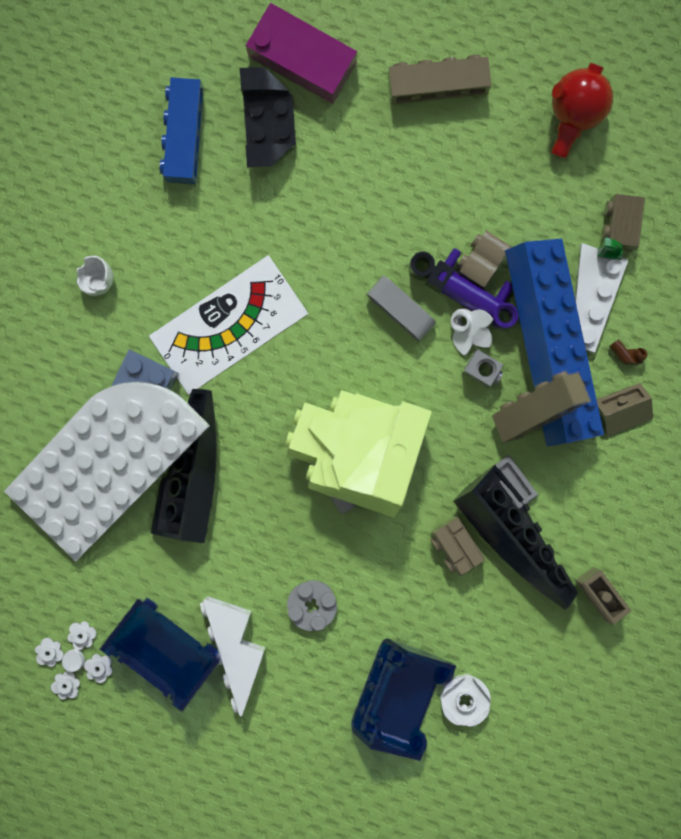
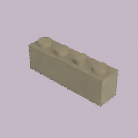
(439, 79)
(541, 407)

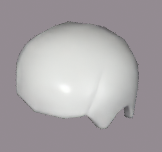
(94, 276)

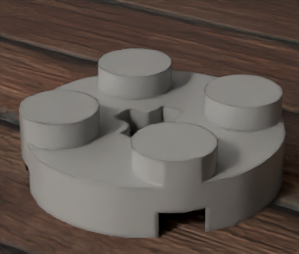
(299, 611)

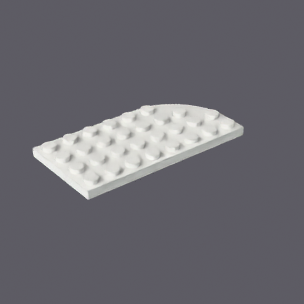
(104, 461)

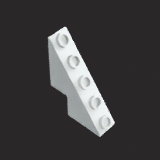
(237, 655)

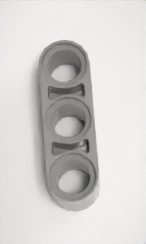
(401, 308)

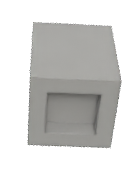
(471, 369)

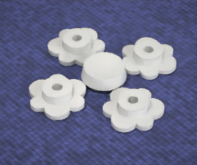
(73, 660)

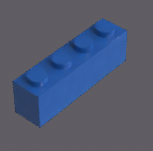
(182, 130)

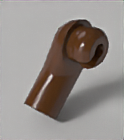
(628, 356)

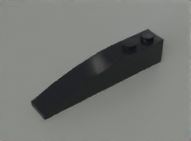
(188, 488)
(514, 535)

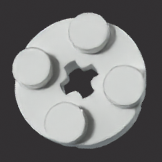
(463, 714)

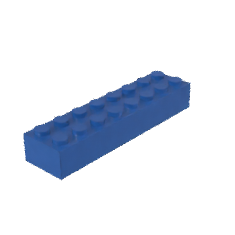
(553, 331)

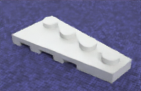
(595, 292)

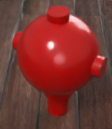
(579, 103)

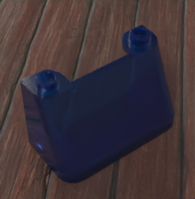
(161, 652)
(398, 698)

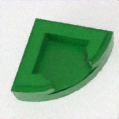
(610, 249)

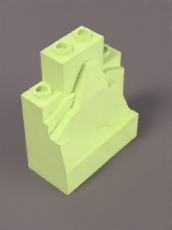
(360, 449)

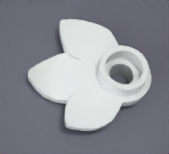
(473, 332)

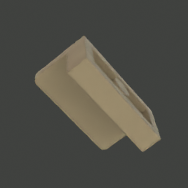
(625, 409)

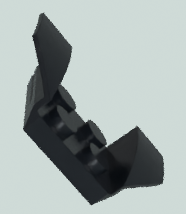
(267, 117)

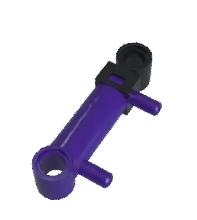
(444, 280)

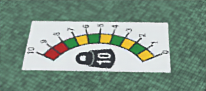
(228, 324)

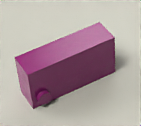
(301, 53)

